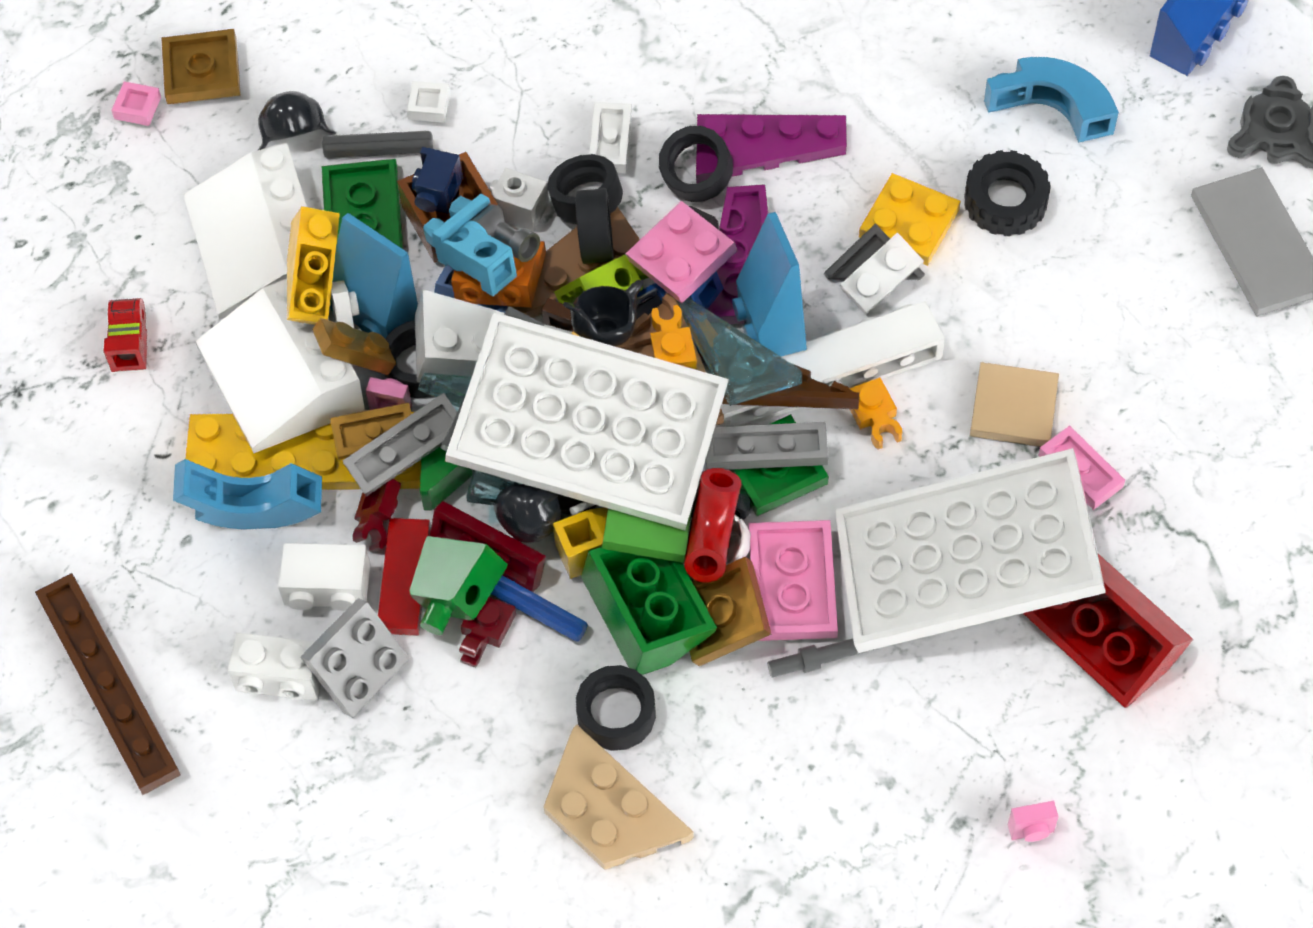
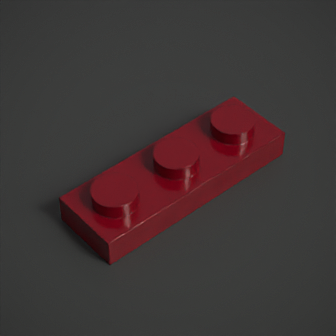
(524, 563)

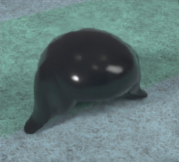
(289, 116)
(615, 313)
(527, 512)

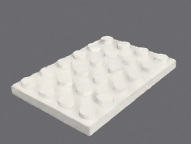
(587, 420)
(968, 551)

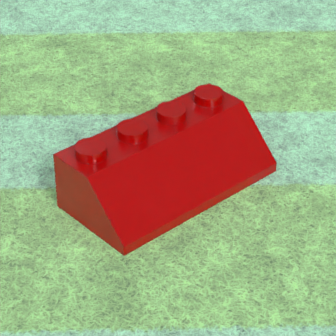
(1115, 636)

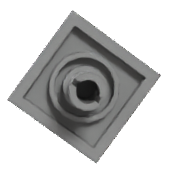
(355, 657)

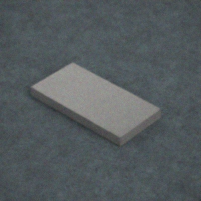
(1257, 240)

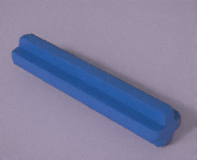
(540, 609)

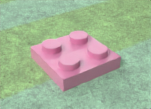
(681, 252)

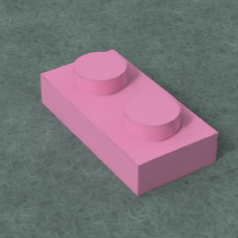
(1097, 476)

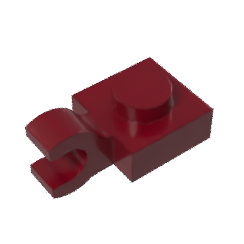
(373, 511)
(487, 628)

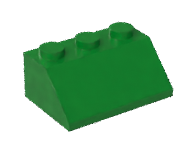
(647, 607)

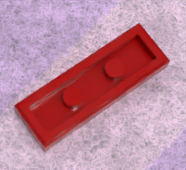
(403, 549)

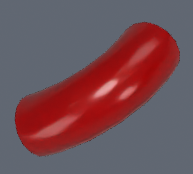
(712, 524)

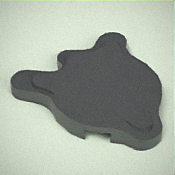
(1277, 123)

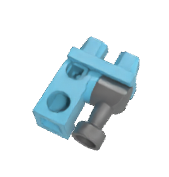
(481, 242)

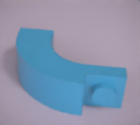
(1060, 86)
(248, 503)

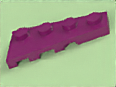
(770, 140)
(741, 221)

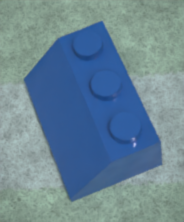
(1190, 28)

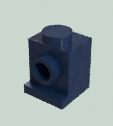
(437, 180)

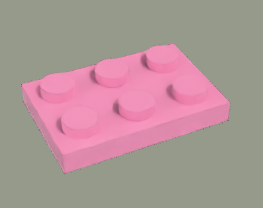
(795, 578)

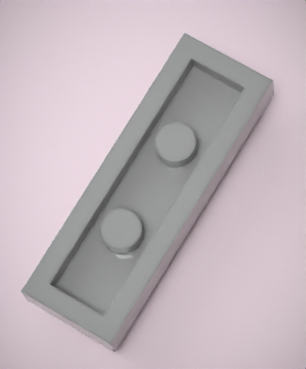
(401, 445)
(768, 446)

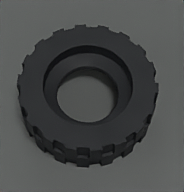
(1012, 167)

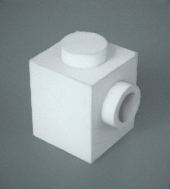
(521, 198)

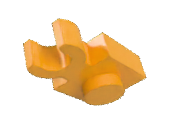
(671, 341)
(877, 411)

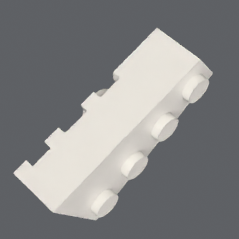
(450, 334)

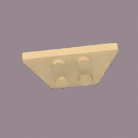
(607, 806)

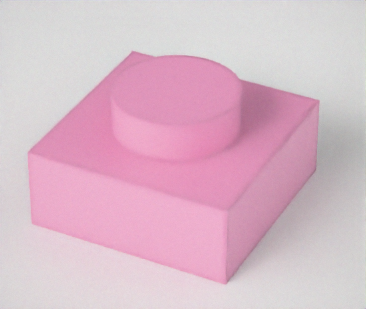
(136, 103)
(386, 393)
(1033, 821)

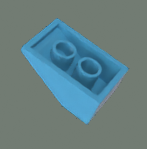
(377, 274)
(772, 292)

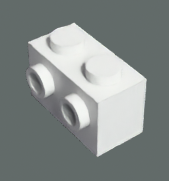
(323, 575)
(272, 667)

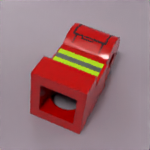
(126, 334)

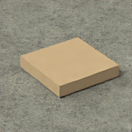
(1014, 404)

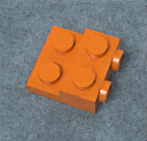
(517, 293)

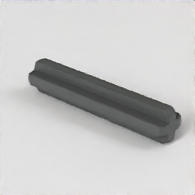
(376, 144)

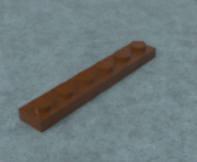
(108, 684)

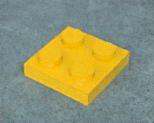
(913, 212)

